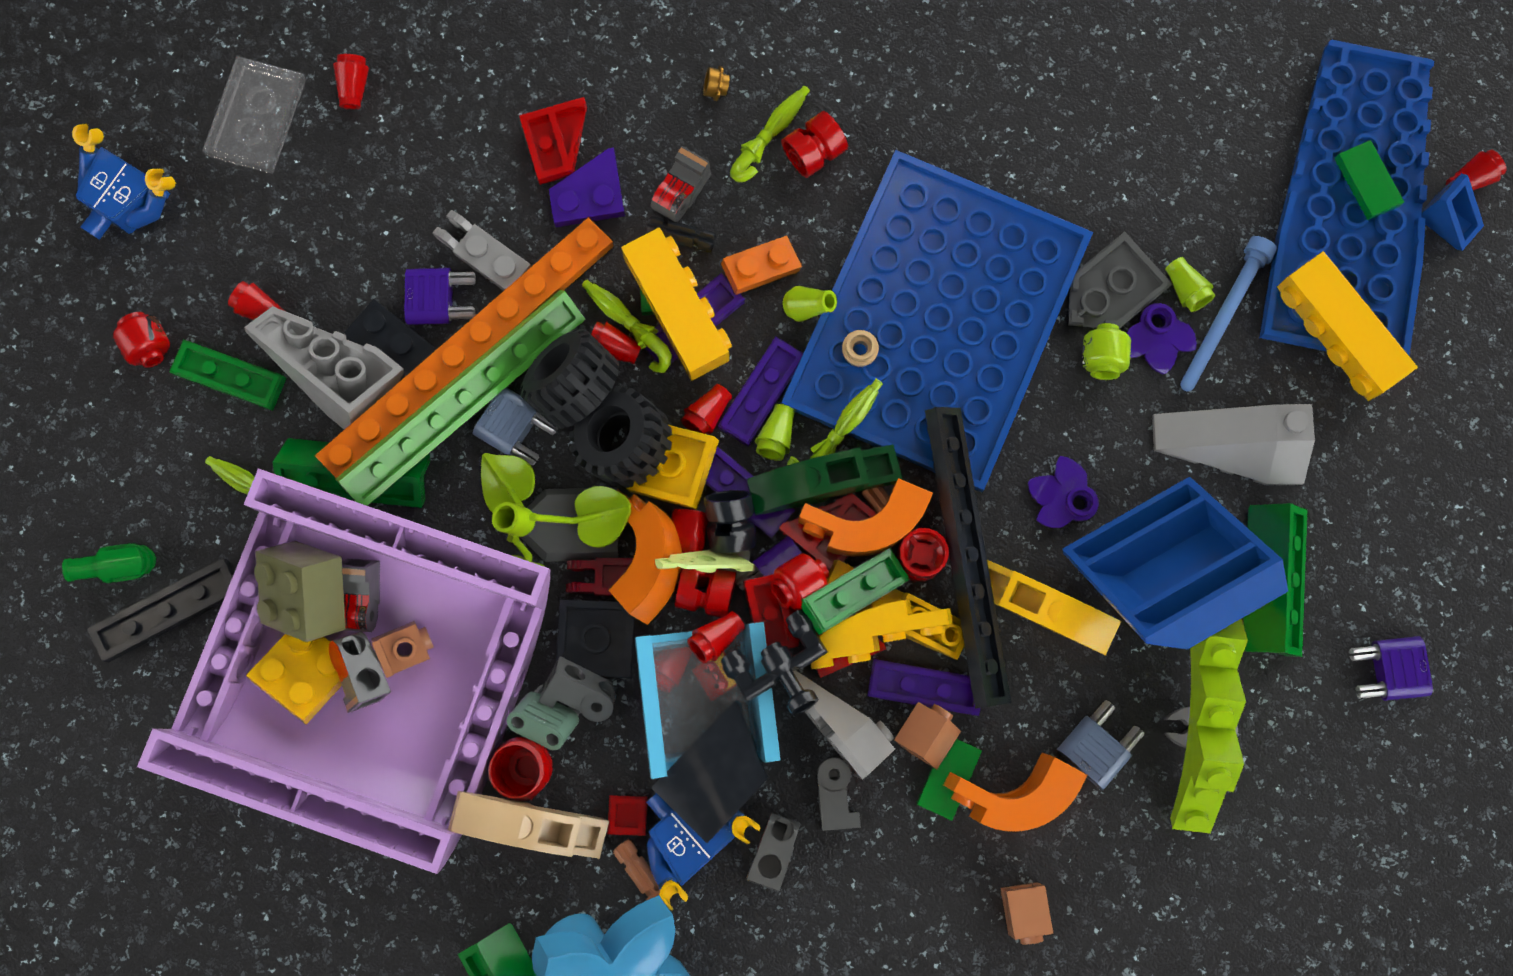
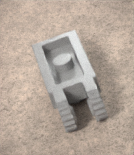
(483, 252)

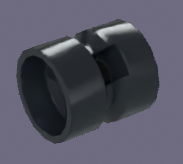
(730, 521)

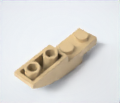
(527, 825)

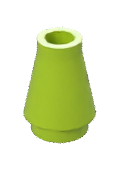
(1191, 287)
(806, 302)
(776, 434)

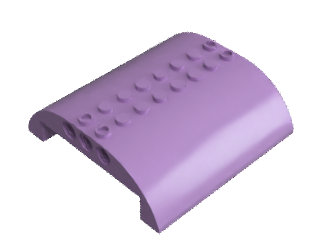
(392, 767)

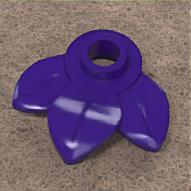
(1162, 343)
(1058, 492)

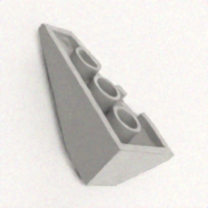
(330, 369)
(1255, 441)
(848, 731)

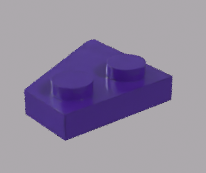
(589, 193)

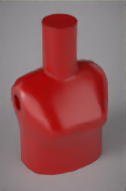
(691, 529)

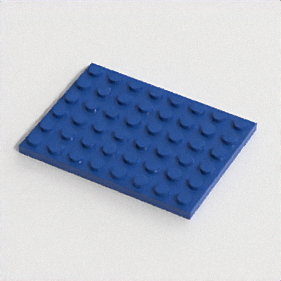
(960, 307)

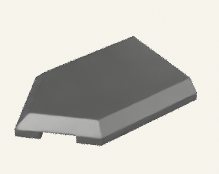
(1114, 285)
(559, 540)

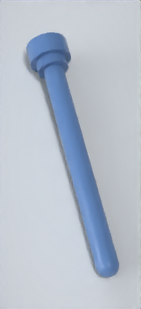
(1258, 253)

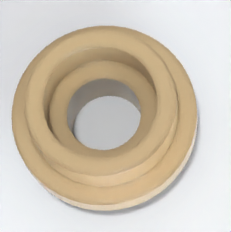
(860, 337)

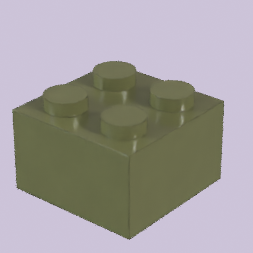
(300, 590)

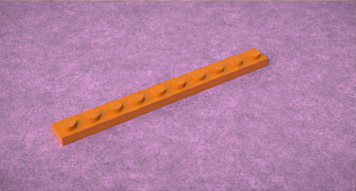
(518, 301)

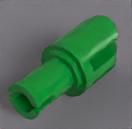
(111, 564)

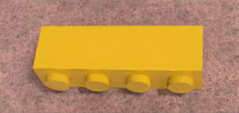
(676, 304)
(1346, 327)

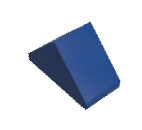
(1454, 213)

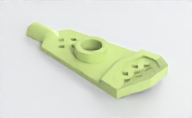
(705, 561)

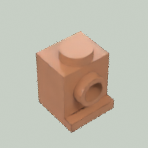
(387, 643)

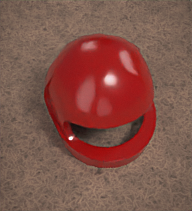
(520, 769)

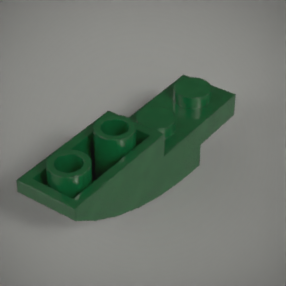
(823, 478)

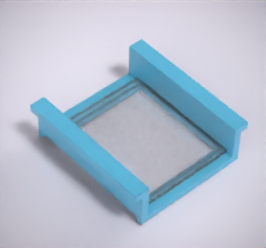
(687, 696)

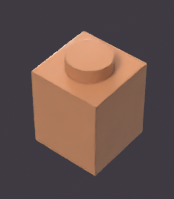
(928, 734)
(1027, 912)

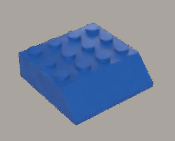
(1179, 567)

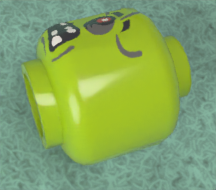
(1106, 352)

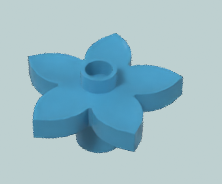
(631, 947)

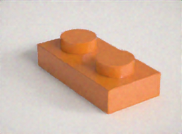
(761, 265)

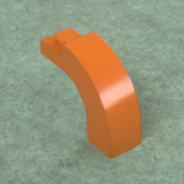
(874, 535)
(644, 587)
(1033, 804)

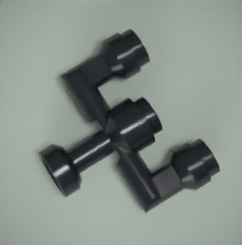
(780, 665)

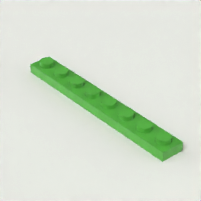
(459, 400)

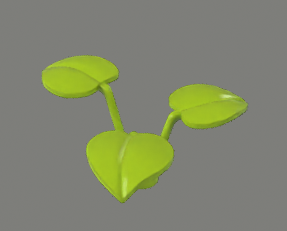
(511, 479)

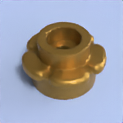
(715, 83)

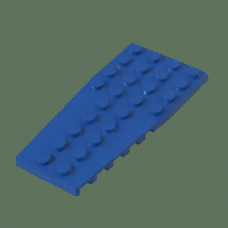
(1357, 99)

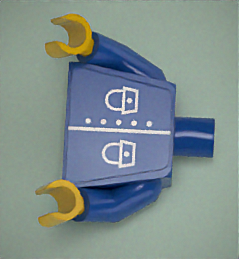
(116, 189)
(679, 852)

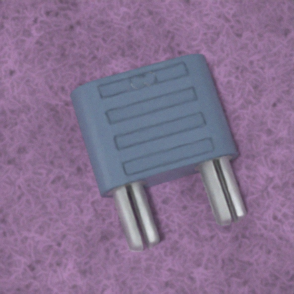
(508, 423)
(1095, 750)

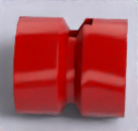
(818, 141)
(923, 554)
(718, 594)

